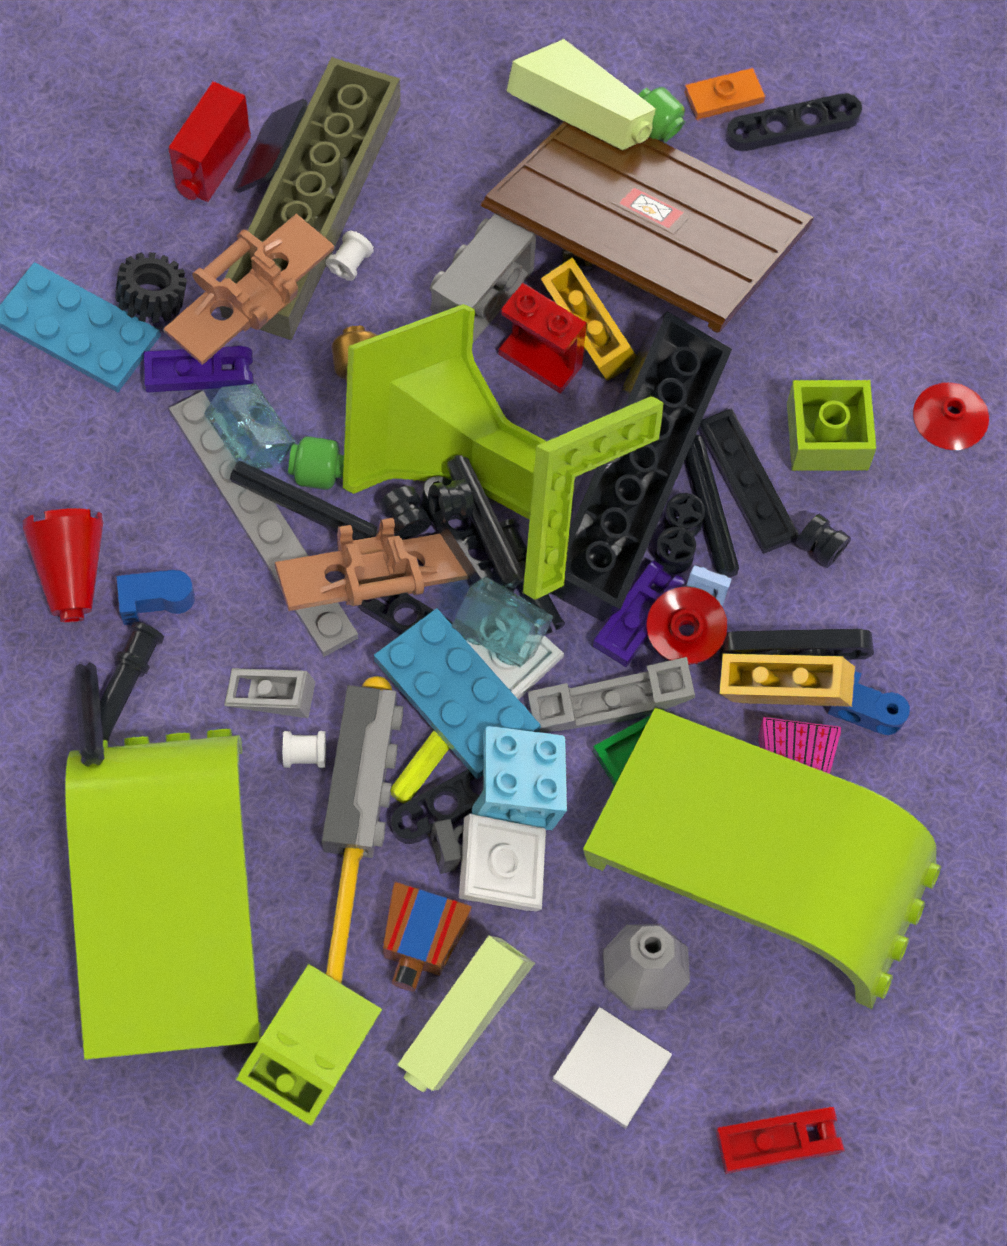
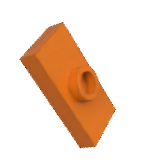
(724, 93)

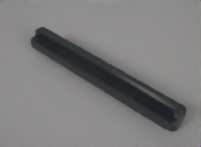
(299, 501)
(714, 518)
(488, 525)
(89, 715)

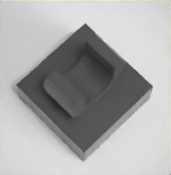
(446, 845)

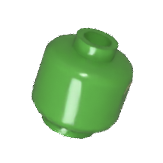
(668, 113)
(316, 462)

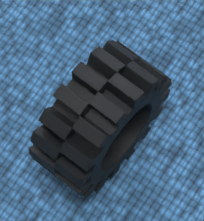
(148, 302)

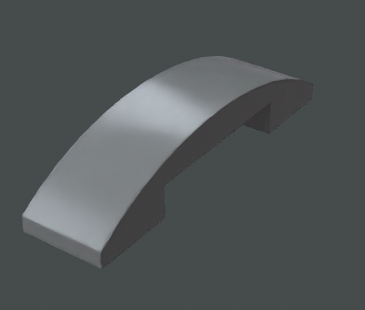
(614, 699)

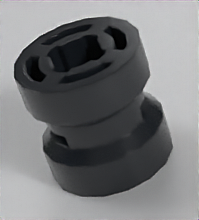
(404, 509)
(823, 540)

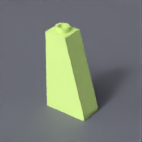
(582, 94)
(464, 1013)

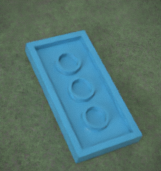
(76, 327)
(452, 687)

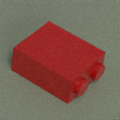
(209, 142)

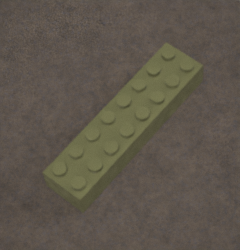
(324, 171)

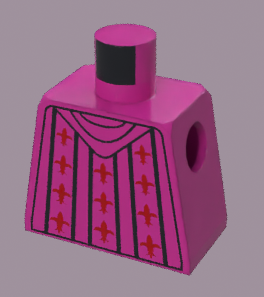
(800, 741)

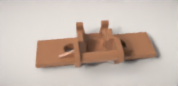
(256, 295)
(371, 569)

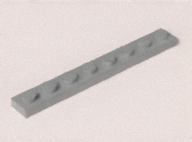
(259, 519)

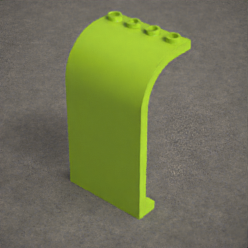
(770, 845)
(161, 896)

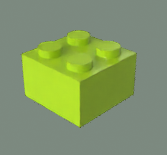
(831, 425)

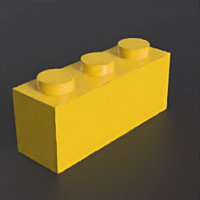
(602, 337)
(787, 679)

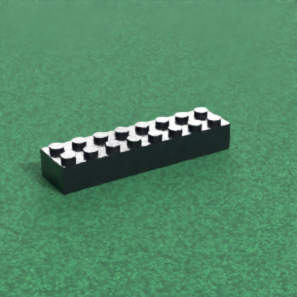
(624, 498)

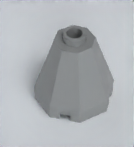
(646, 967)

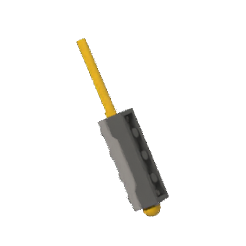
(358, 794)

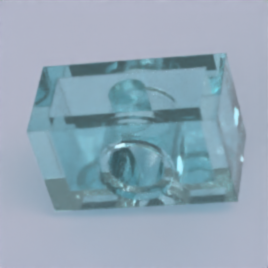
(249, 426)
(523, 622)

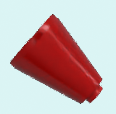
(66, 559)

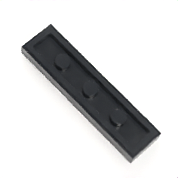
(747, 481)

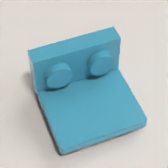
(523, 777)

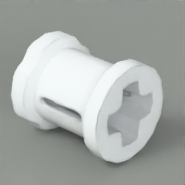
(349, 255)
(304, 749)

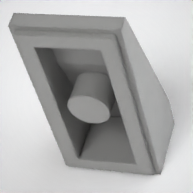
(273, 691)

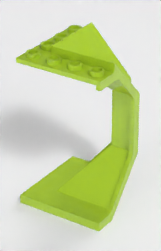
(423, 401)

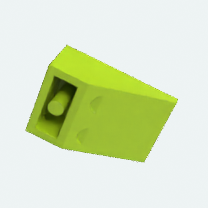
(309, 1044)

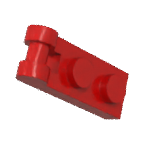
(778, 1140)

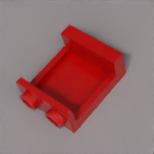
(543, 338)

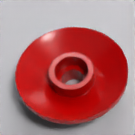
(949, 429)
(688, 607)

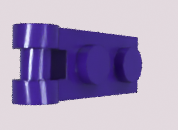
(180, 371)
(627, 628)

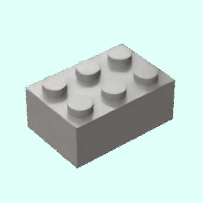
(486, 271)

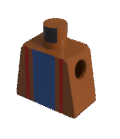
(421, 933)

